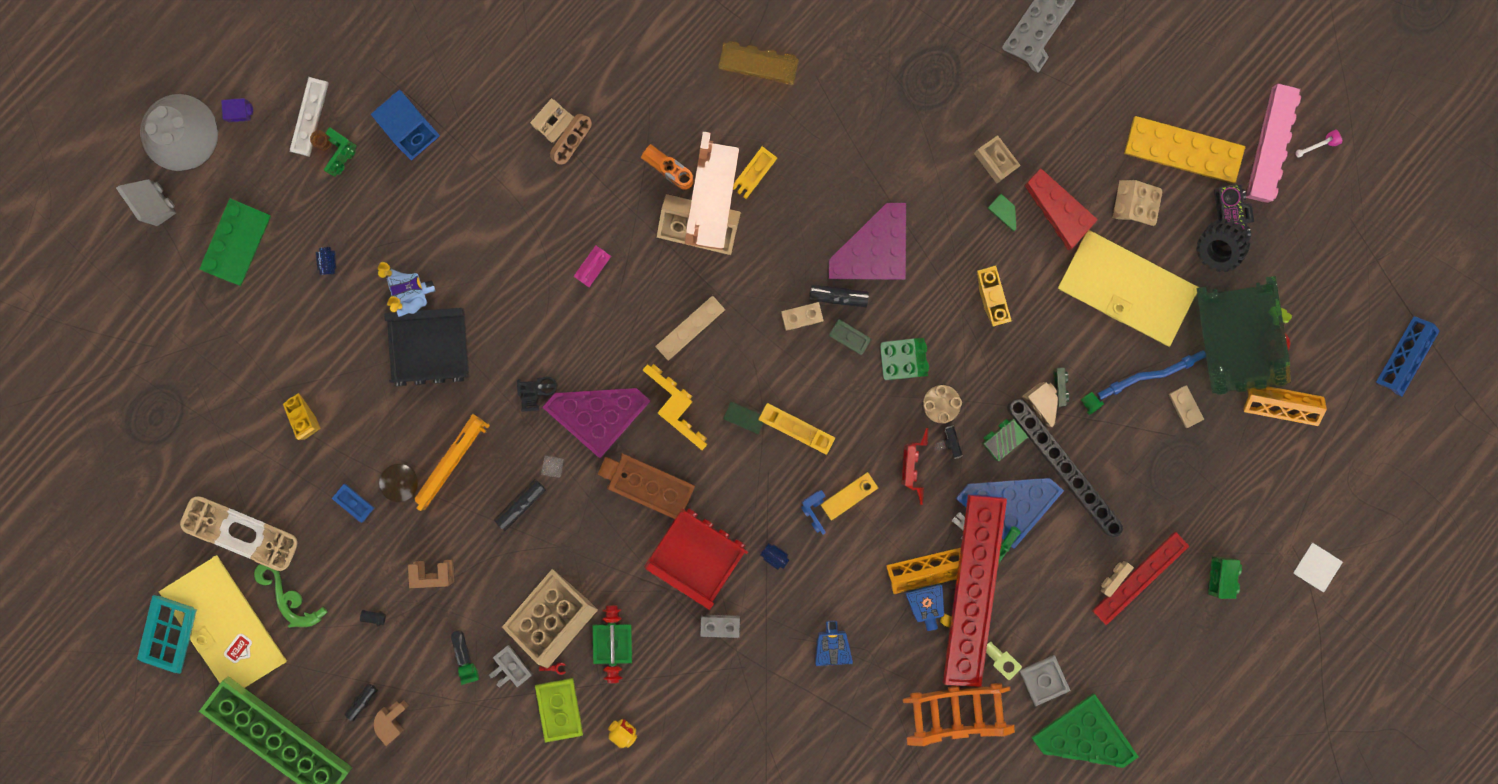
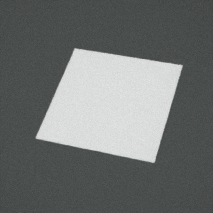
(1318, 567)

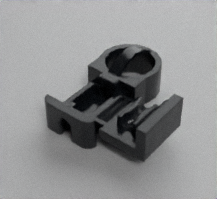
(530, 392)

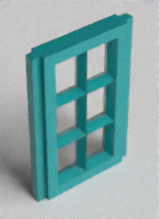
(149, 631)

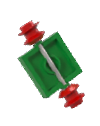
(612, 644)

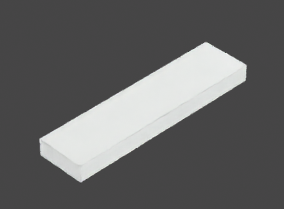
(309, 116)

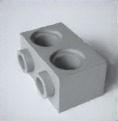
(720, 626)

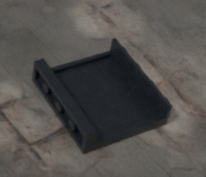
(428, 346)

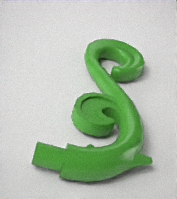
(296, 599)

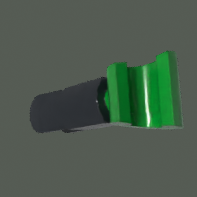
(467, 672)

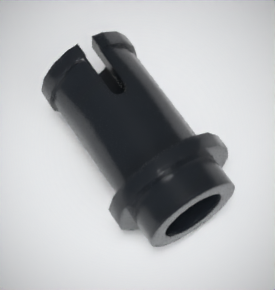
(373, 617)

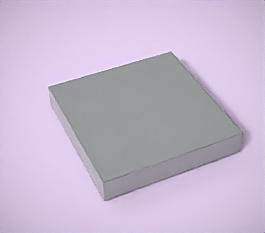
(1044, 680)

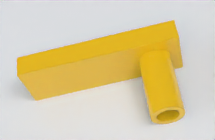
(849, 496)

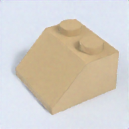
(1043, 402)

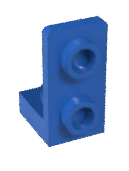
(815, 500)

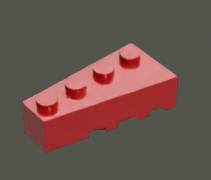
(1060, 208)

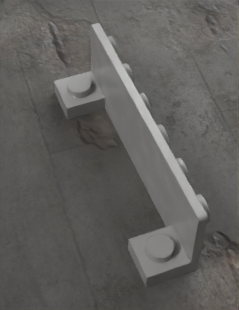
(1035, 30)

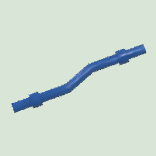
(1185, 362)

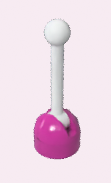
(1332, 139)

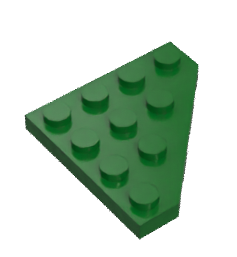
(1086, 735)

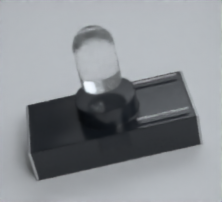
(951, 442)

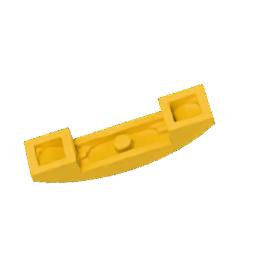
(796, 428)

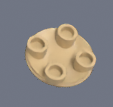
(942, 404)

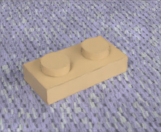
(1186, 406)
(1120, 573)

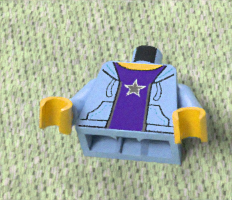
(405, 290)

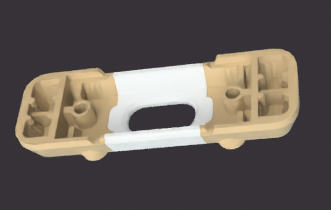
(212, 523)

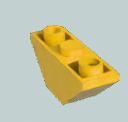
(993, 296)
(301, 417)

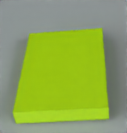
(559, 710)

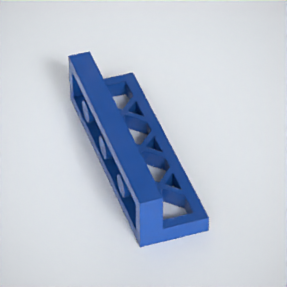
(1414, 359)

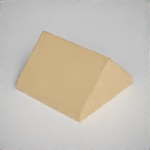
(997, 159)

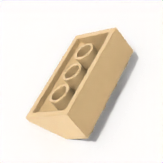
(675, 219)

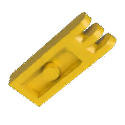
(755, 171)

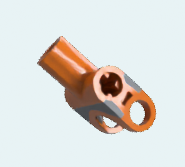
(660, 162)

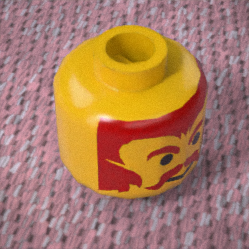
(622, 733)

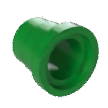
(1091, 403)

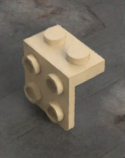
(1137, 202)

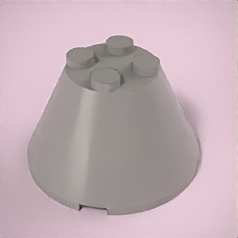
(179, 132)

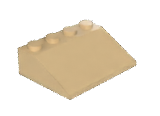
(549, 619)

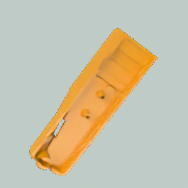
(450, 461)

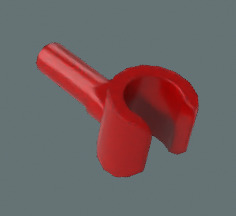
(553, 668)

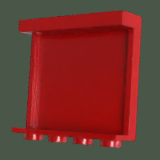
(695, 557)

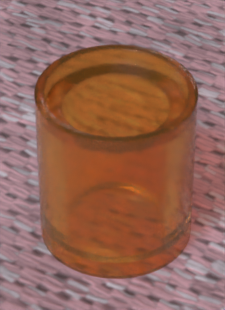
(315, 135)

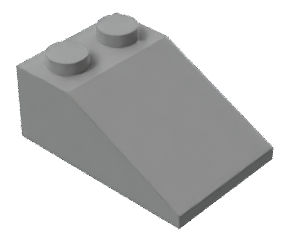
(147, 201)

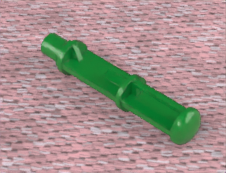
(1008, 541)

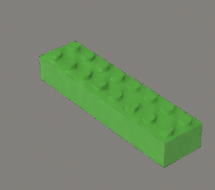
(272, 736)

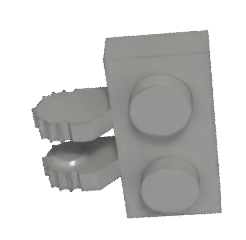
(512, 666)

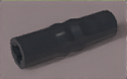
(839, 296)
(519, 504)

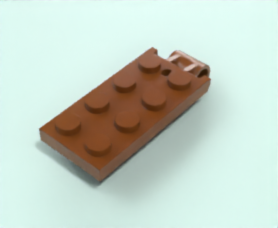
(647, 485)

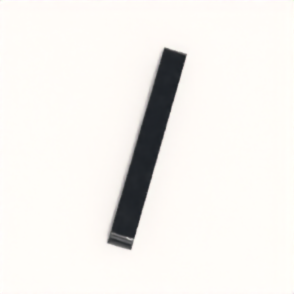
(1073, 472)

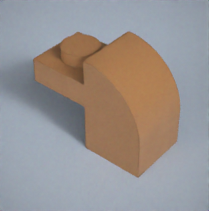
(385, 724)

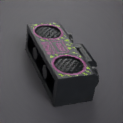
(1230, 207)

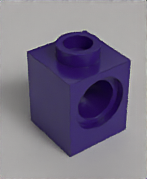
(236, 110)

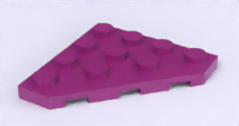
(876, 249)
(597, 416)

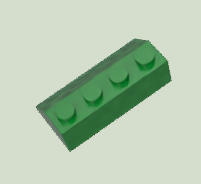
(235, 242)

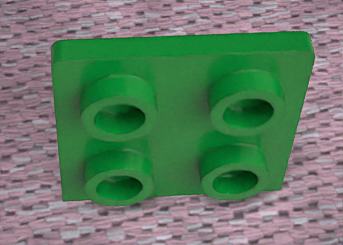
(345, 151)

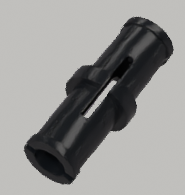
(361, 702)

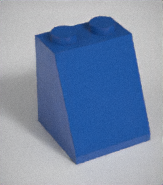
(405, 125)

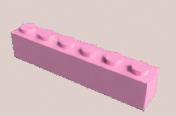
(1273, 143)

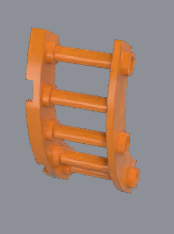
(957, 731)

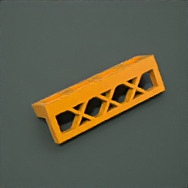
(1287, 401)
(927, 575)

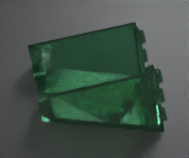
(1244, 338)

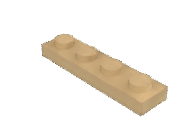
(690, 328)

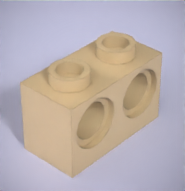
(802, 316)

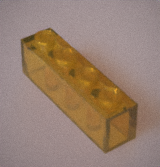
(758, 63)

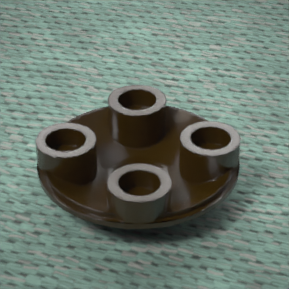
(398, 482)

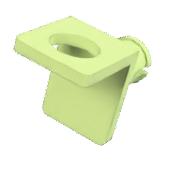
(1000, 659)

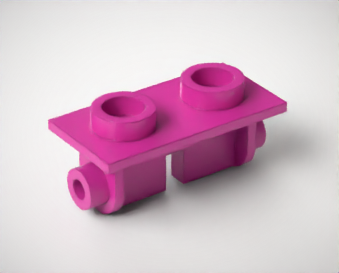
(592, 266)

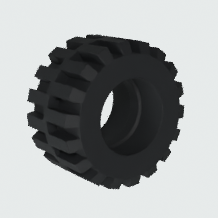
(1219, 258)

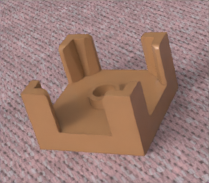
(418, 579)

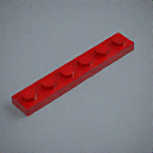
(1140, 578)

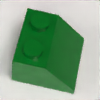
(1224, 577)

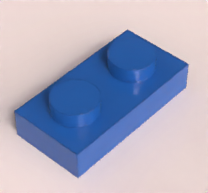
(353, 503)

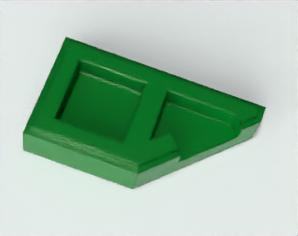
(1005, 211)

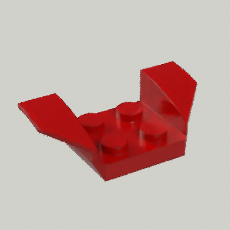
(909, 474)

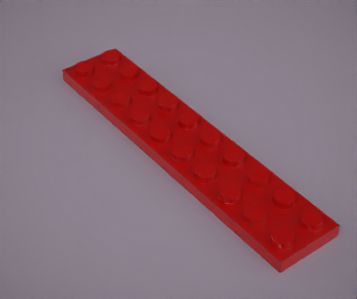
(974, 590)

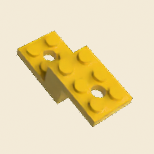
(676, 406)

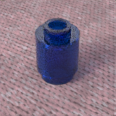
(326, 261)
(775, 556)

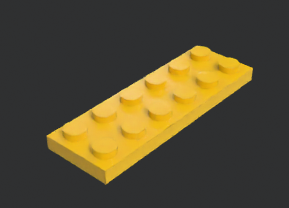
(1184, 150)

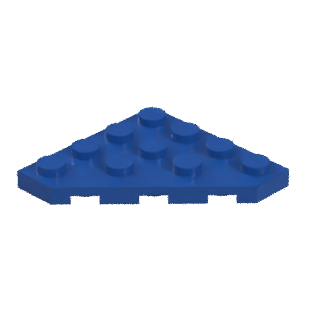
(1025, 501)

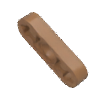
(567, 153)

